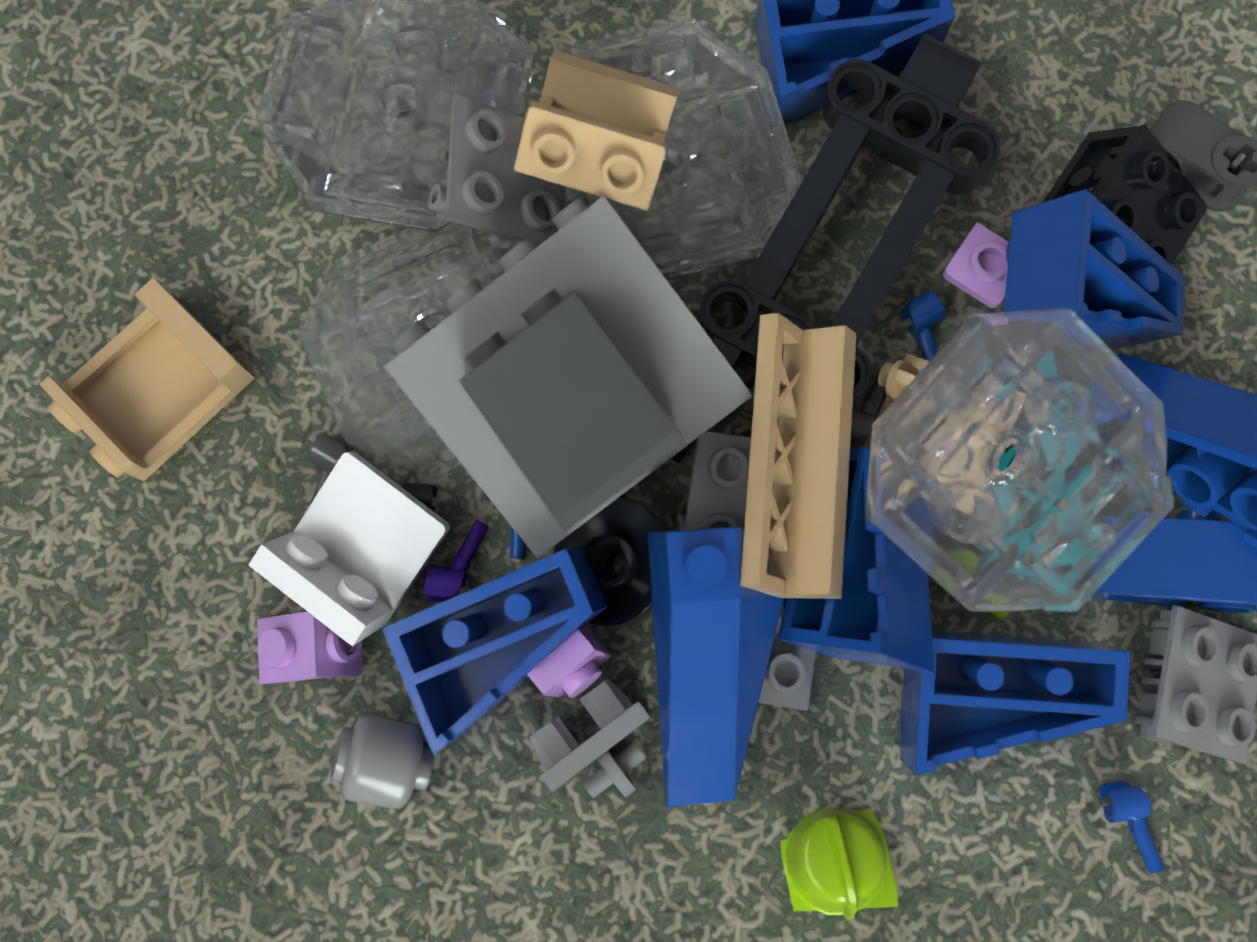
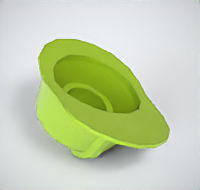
(838, 863)

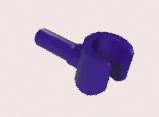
(445, 582)

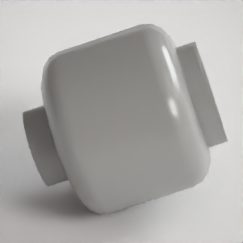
(381, 762)

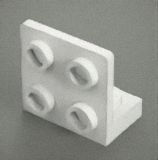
(353, 550)

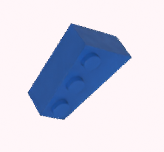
(809, 38)
(1091, 262)
(883, 599)
(485, 641)
(1006, 694)

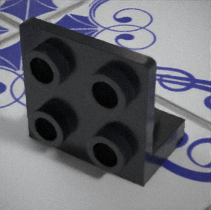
(1137, 184)

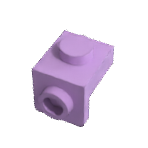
(980, 266)
(303, 649)
(571, 665)

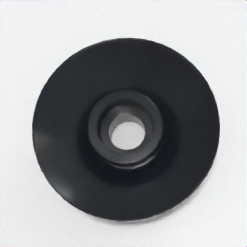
(615, 530)

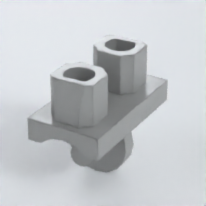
(566, 757)

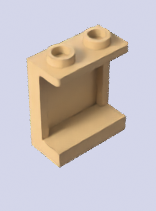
(597, 130)
(148, 387)

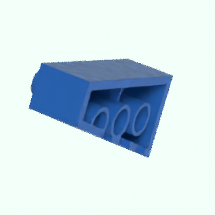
(1208, 442)
(1191, 562)

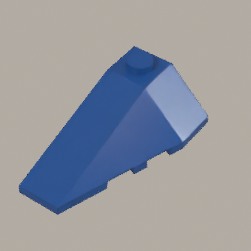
(709, 659)

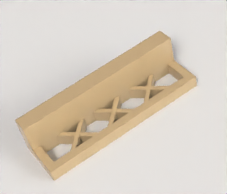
(802, 457)

